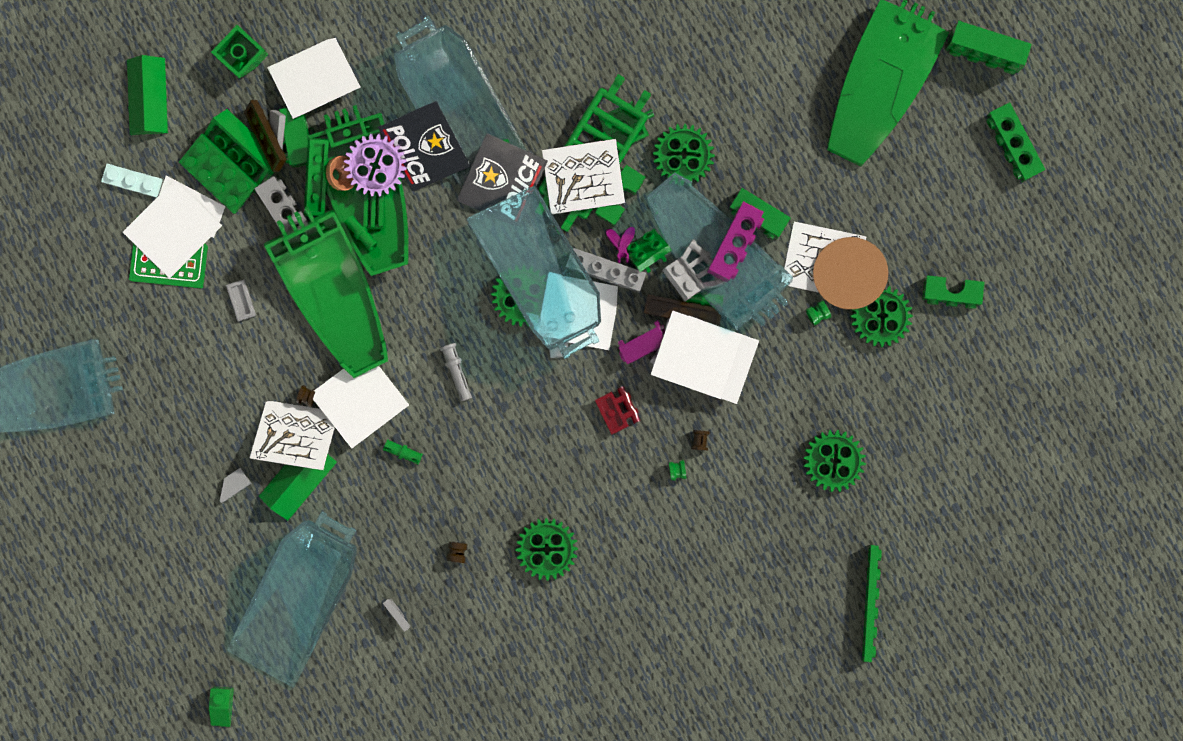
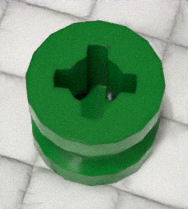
(677, 470)

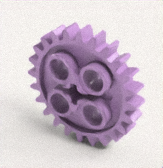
(359, 158)

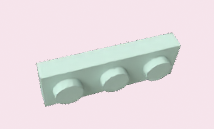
(132, 180)

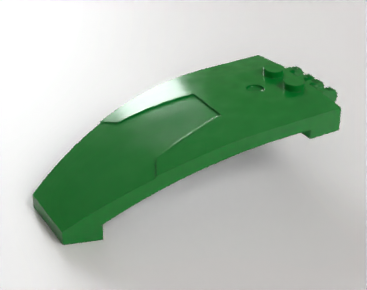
(883, 78)
(394, 237)
(330, 289)

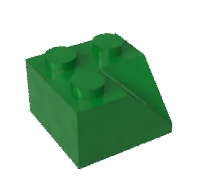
(239, 52)

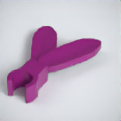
(621, 243)

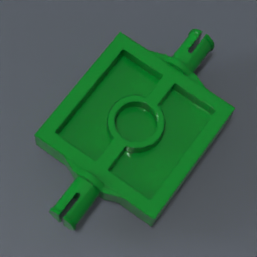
(626, 118)

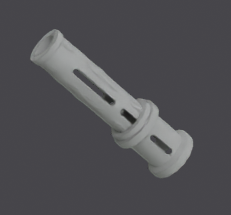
(453, 363)

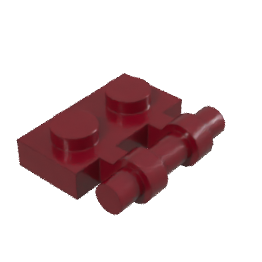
(612, 413)

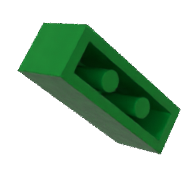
(295, 139)
(774, 220)

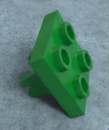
(648, 250)

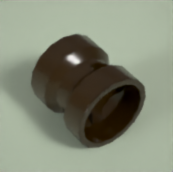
(457, 547)

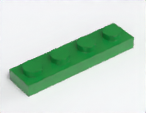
(316, 176)

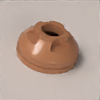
(343, 182)

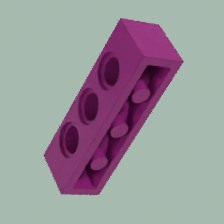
(753, 217)

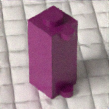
(642, 345)

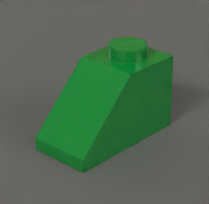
(221, 706)

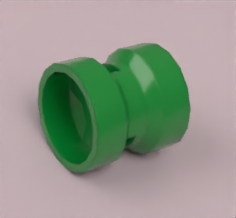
(818, 313)

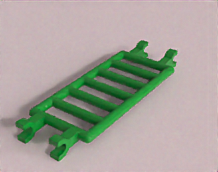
(583, 125)

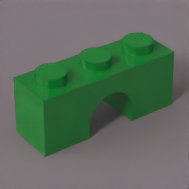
(631, 182)
(936, 291)

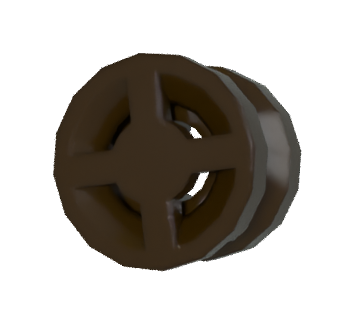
(306, 396)

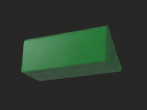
(147, 95)
(293, 487)

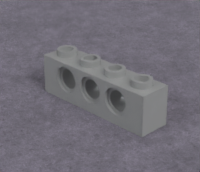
(271, 188)
(611, 271)

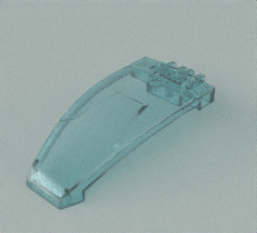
(688, 215)
(57, 388)

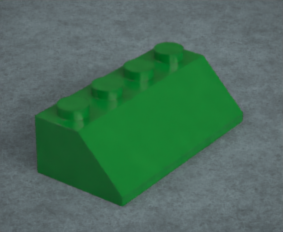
(239, 145)

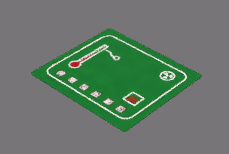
(189, 275)

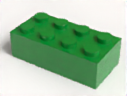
(988, 47)

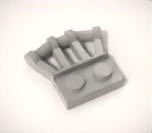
(684, 277)

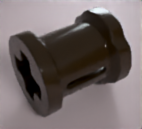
(700, 440)

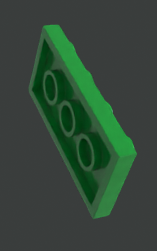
(218, 173)

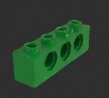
(1016, 131)

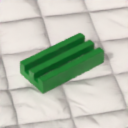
(380, 225)

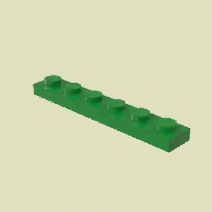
(872, 595)

